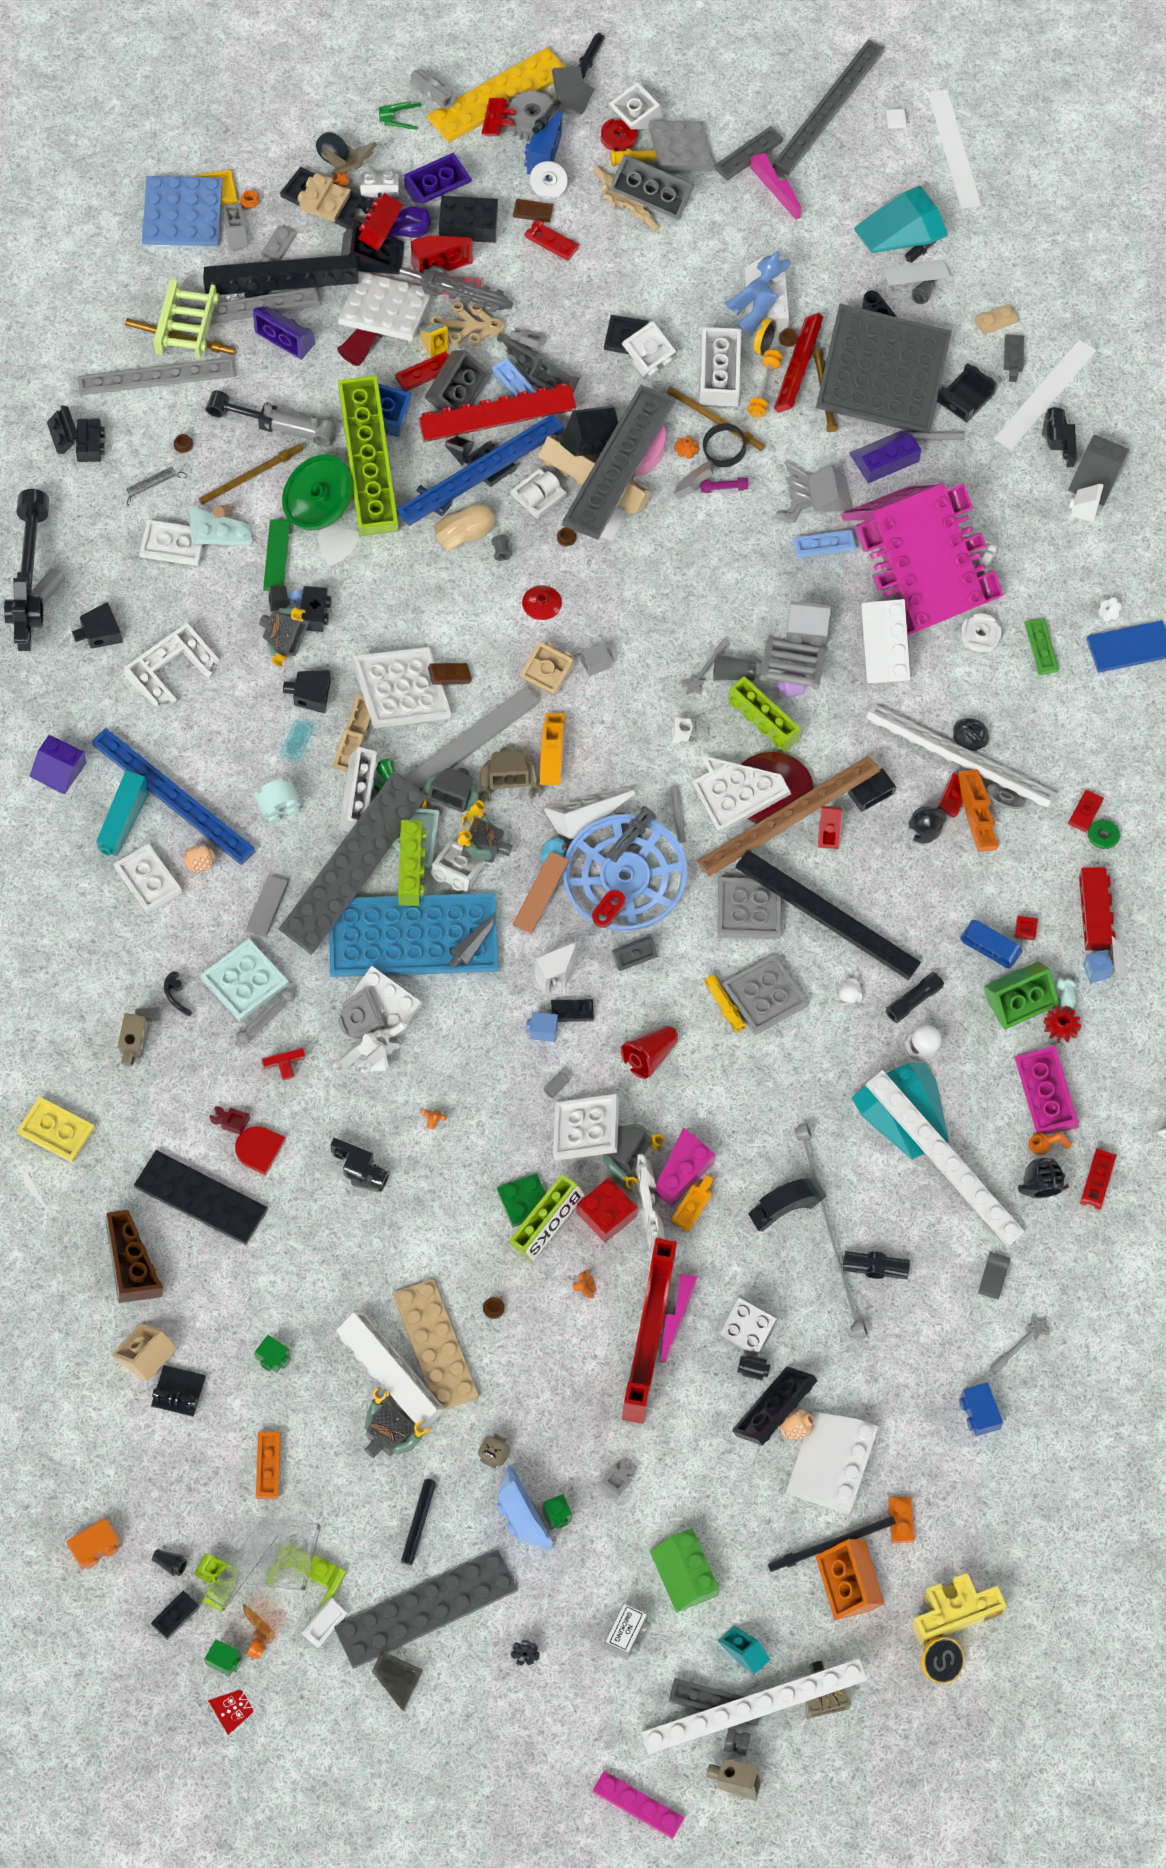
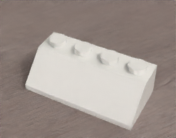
(779, 310)
(885, 641)

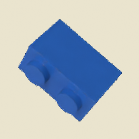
(981, 1409)

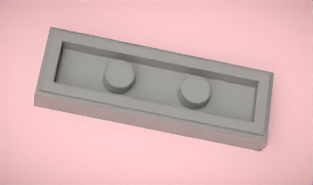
(267, 906)

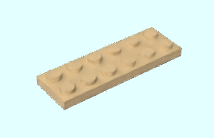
(435, 1344)

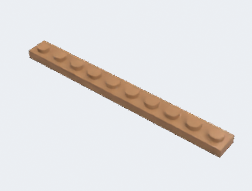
(788, 816)

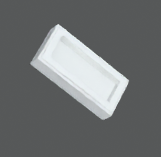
(323, 1622)

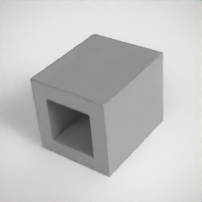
(596, 659)

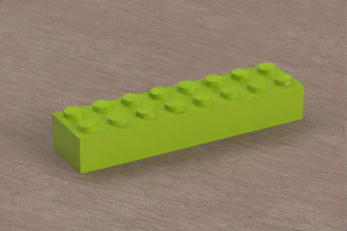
(368, 455)

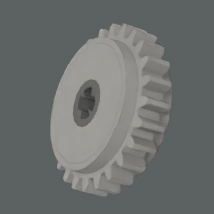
(528, 108)

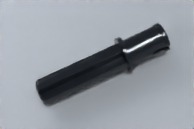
(587, 60)

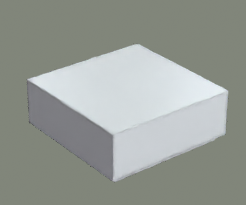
(895, 118)

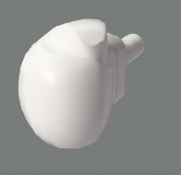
(851, 990)

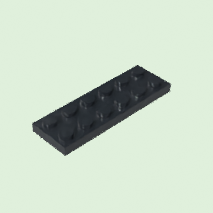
(201, 1197)

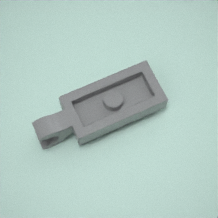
(277, 244)

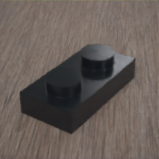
(175, 1615)

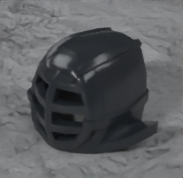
(1043, 1179)

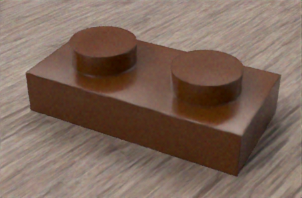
(449, 673)

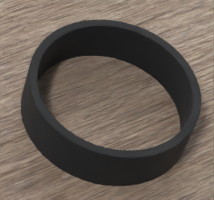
(722, 427)

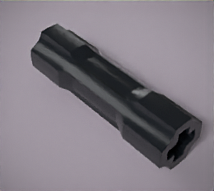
(926, 988)

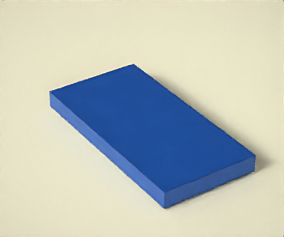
(1128, 646)

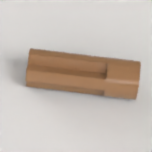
(223, 511)

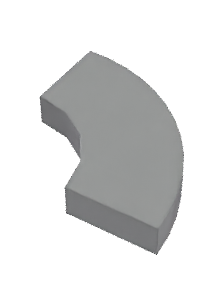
(693, 479)

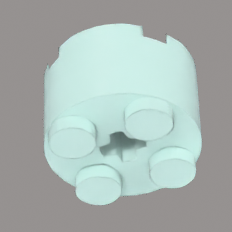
(277, 800)

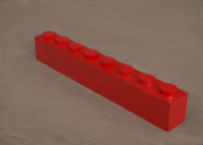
(497, 413)

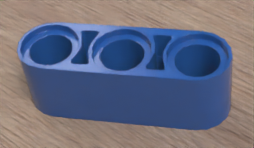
(991, 944)

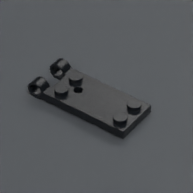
(353, 204)

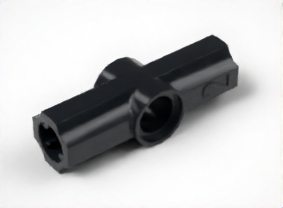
(876, 1265)

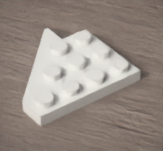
(737, 791)

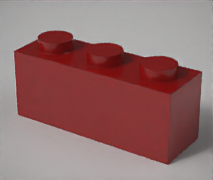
(379, 220)

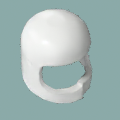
(926, 1040)

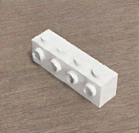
(358, 786)

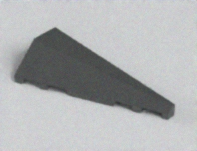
(537, 367)

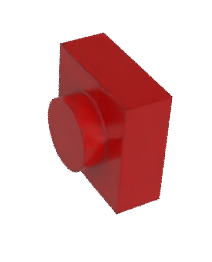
(1026, 928)

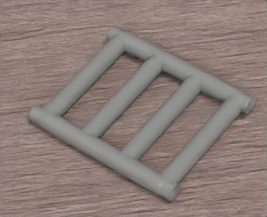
(770, 653)

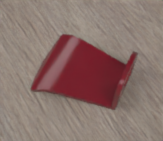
(357, 346)

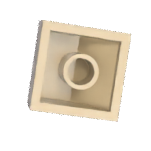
(145, 1351)

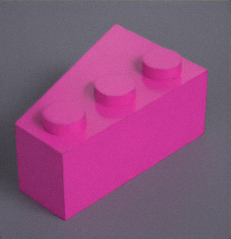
(684, 1167)

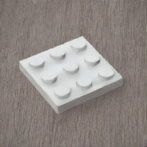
(586, 1127)

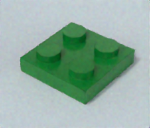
(521, 1198)

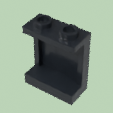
(967, 393)

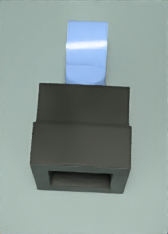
(279, 598)

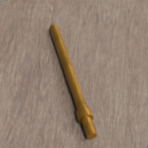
(215, 346)
(713, 417)
(283, 456)

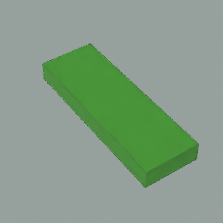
(1041, 646)

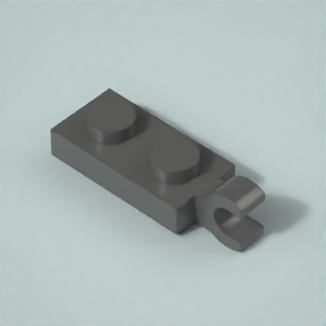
(1013, 355)

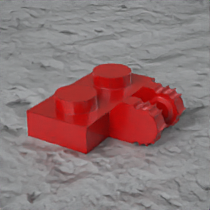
(495, 117)

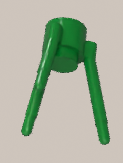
(387, 113)

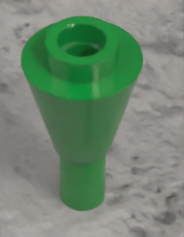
(385, 768)

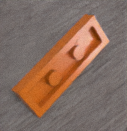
(268, 1465)

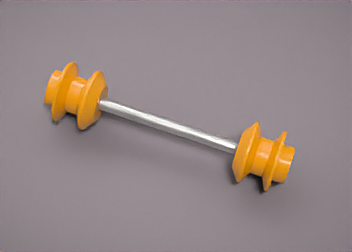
(759, 405)

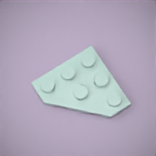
(430, 822)

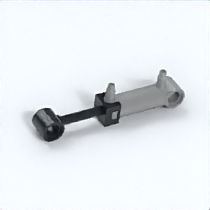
(270, 418)

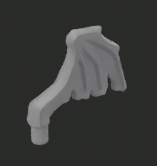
(799, 491)

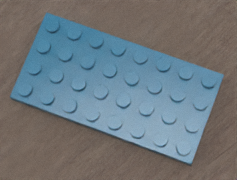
(411, 937)

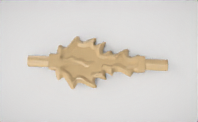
(616, 199)

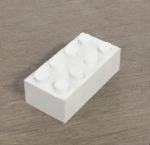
(720, 366)

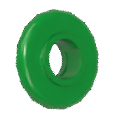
(1106, 826)

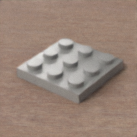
(681, 145)
(747, 909)
(764, 994)

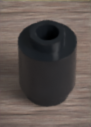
(753, 1367)

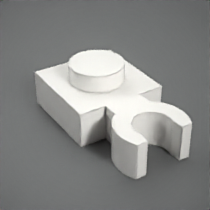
(987, 558)

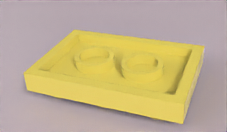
(55, 1129)

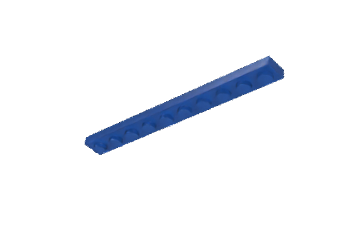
(479, 470)
(174, 797)

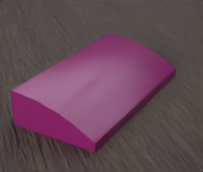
(1046, 1091)

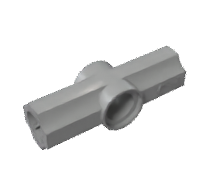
(432, 89)

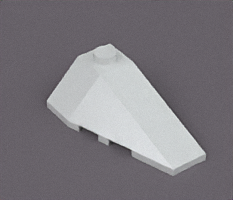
(573, 817)

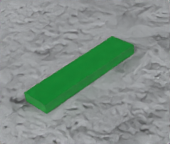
(276, 553)

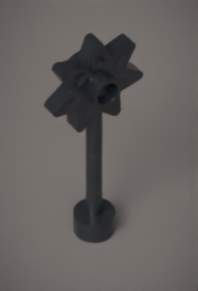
(26, 608)

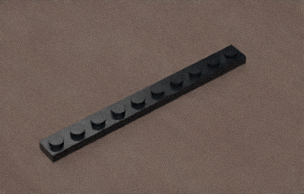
(828, 915)

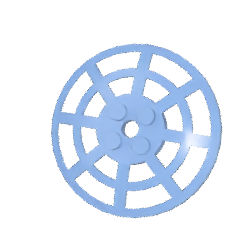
(630, 863)

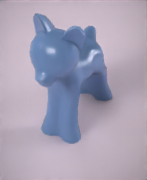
(759, 292)

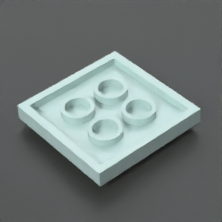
(244, 980)

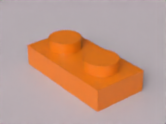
(901, 1510)

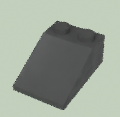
(1100, 465)

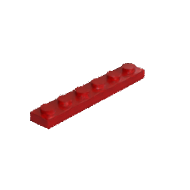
(798, 363)

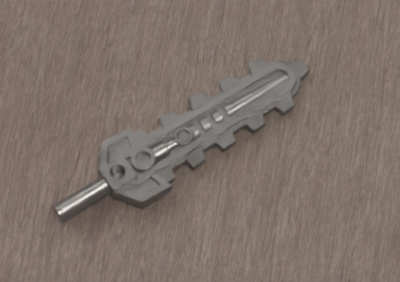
(437, 280)

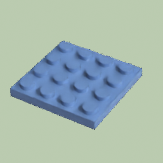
(182, 211)

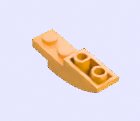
(552, 748)

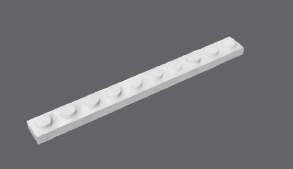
(961, 755)
(945, 1158)
(753, 1706)

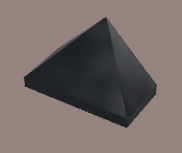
(459, 448)

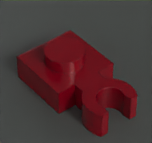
(232, 1121)

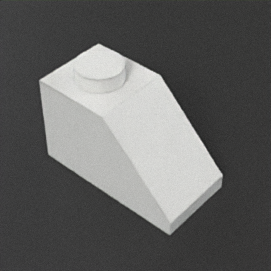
(1086, 502)

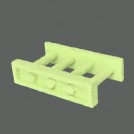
(170, 308)

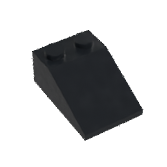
(385, 260)

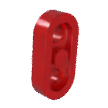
(607, 909)

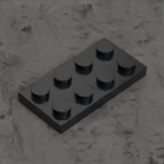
(774, 1405)

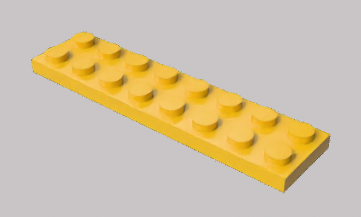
(471, 107)

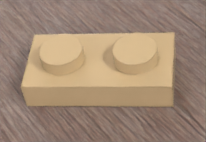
(996, 319)

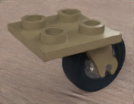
(340, 155)

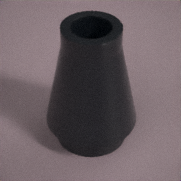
(171, 1562)

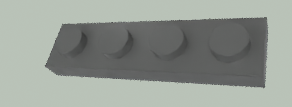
(742, 156)
(701, 1697)

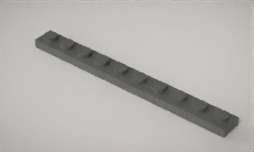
(828, 107)

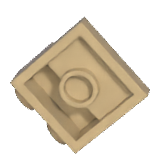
(323, 197)
(548, 667)

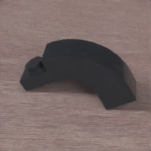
(786, 1198)

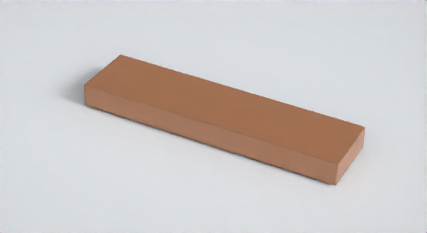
(541, 892)

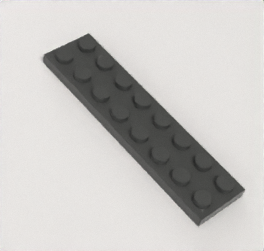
(425, 1609)

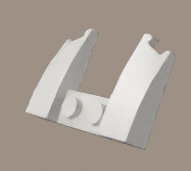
(183, 640)
(646, 1187)

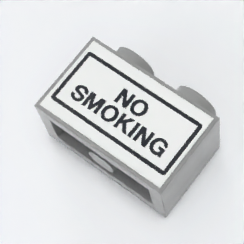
(626, 1631)

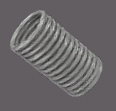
(150, 1013)
(558, 1081)

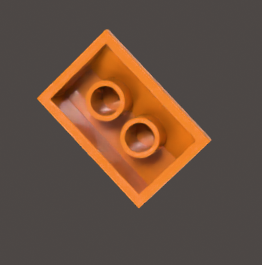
(849, 1579)

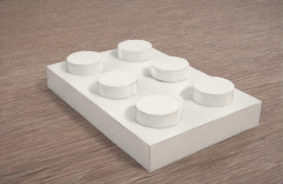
(170, 543)
(147, 878)
(391, 1000)

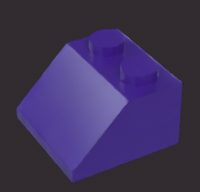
(57, 764)

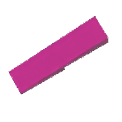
(781, 189)
(672, 1323)

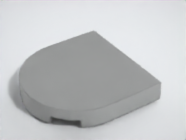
(360, 1015)

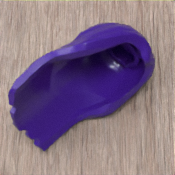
(411, 223)

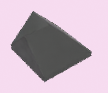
(571, 88)

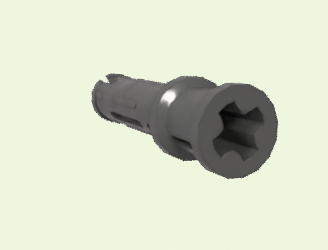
(638, 828)

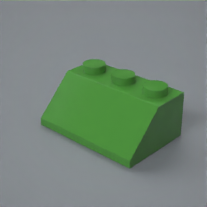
(1022, 995)
(684, 1570)

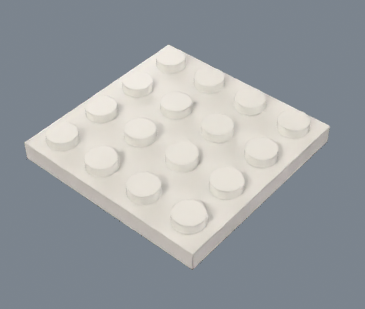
(385, 306)
(400, 687)

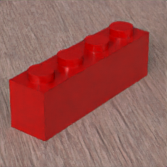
(1096, 908)

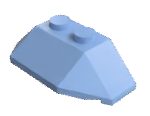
(520, 1512)

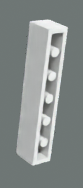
(390, 1369)

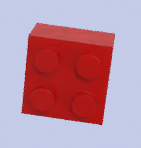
(607, 1210)

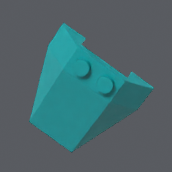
(902, 223)
(921, 1089)

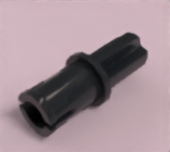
(917, 251)

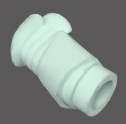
(1067, 994)

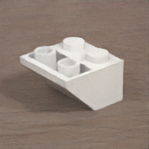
(554, 968)

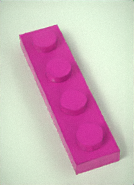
(638, 1804)

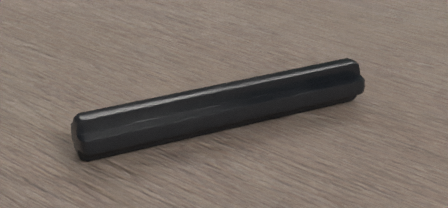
(418, 1522)

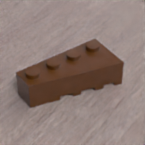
(131, 1266)

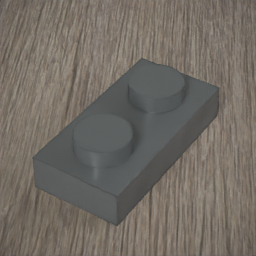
(634, 953)

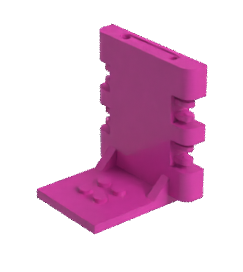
(925, 552)

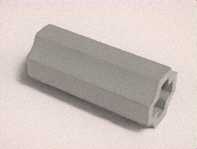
(49, 584)

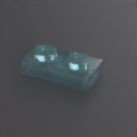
(297, 741)

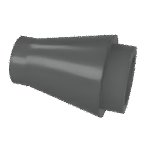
(922, 292)

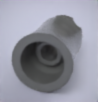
(733, 668)

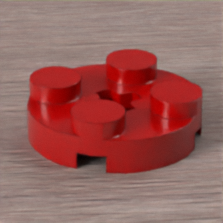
(611, 141)

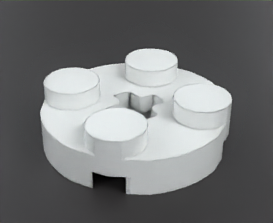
(976, 642)

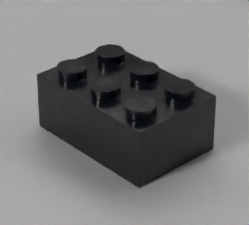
(469, 218)

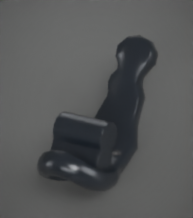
(171, 982)

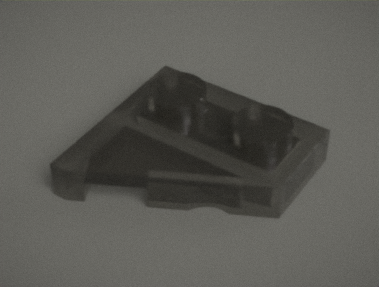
(397, 1678)

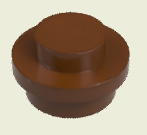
(788, 337)
(183, 443)
(566, 537)
(493, 1308)

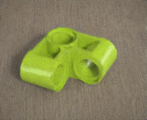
(209, 1571)

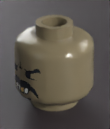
(494, 1450)

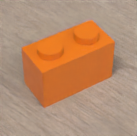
(93, 1544)

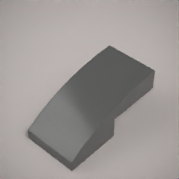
(994, 1275)

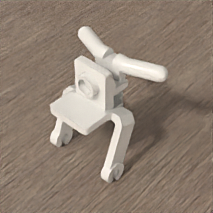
(375, 1047)

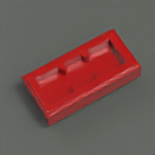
(1085, 811)

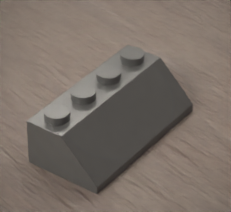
(651, 187)

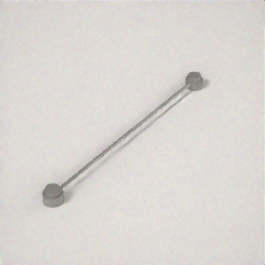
(858, 1329)

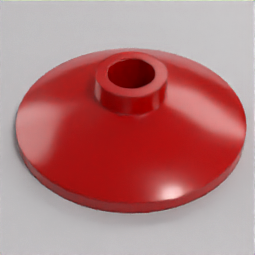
(541, 609)

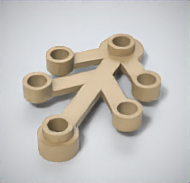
(470, 324)

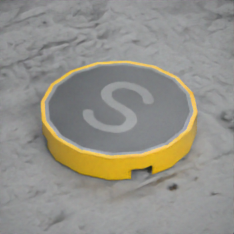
(764, 336)
(942, 1660)

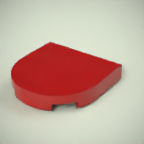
(258, 1148)

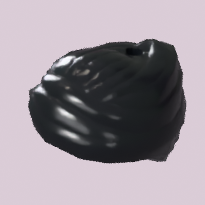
(970, 734)

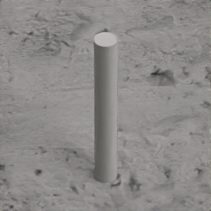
(938, 435)
(677, 814)

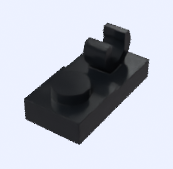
(573, 1010)

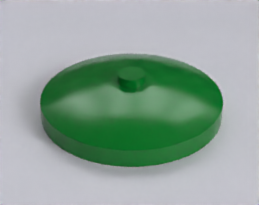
(317, 492)

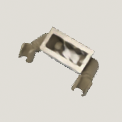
(508, 770)

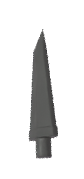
(466, 949)

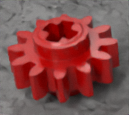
(1059, 1016)

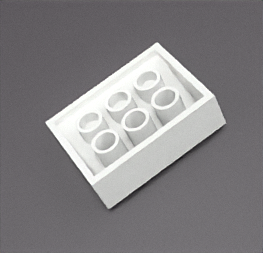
(832, 1461)

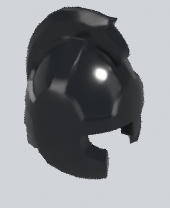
(927, 823)

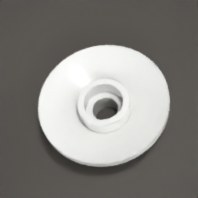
(546, 187)

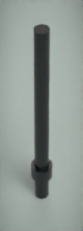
(542, 122)
(791, 1559)

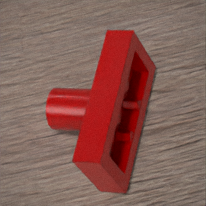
(284, 1062)

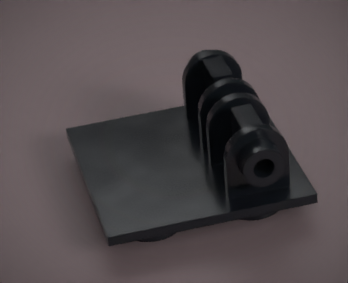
(178, 1390)

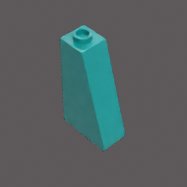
(122, 813)

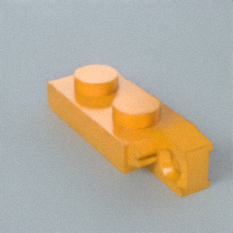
(693, 1204)

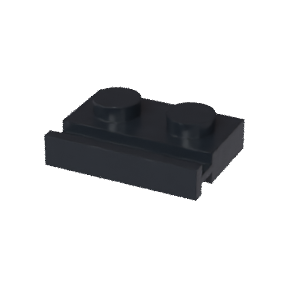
(62, 429)

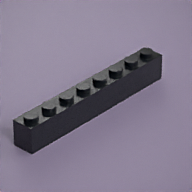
(281, 274)

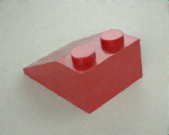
(441, 251)

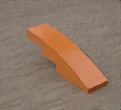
(976, 807)

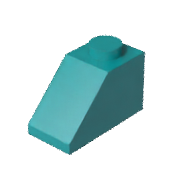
(744, 1649)

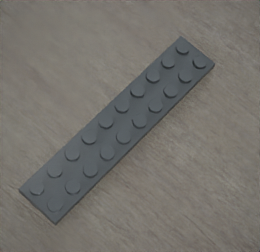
(618, 462)
(352, 863)

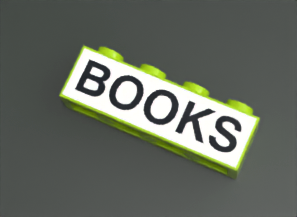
(546, 1218)

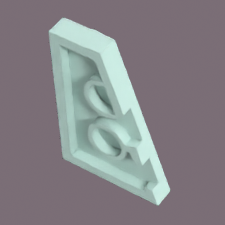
(211, 530)

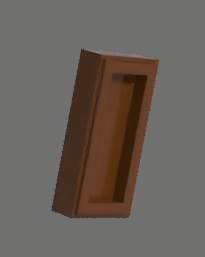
(533, 210)

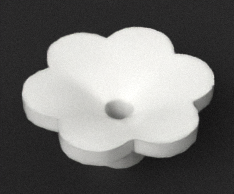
(1109, 609)

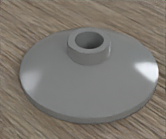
(1005, 797)

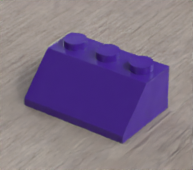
(435, 179)
(283, 331)
(886, 456)

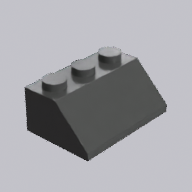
(457, 381)

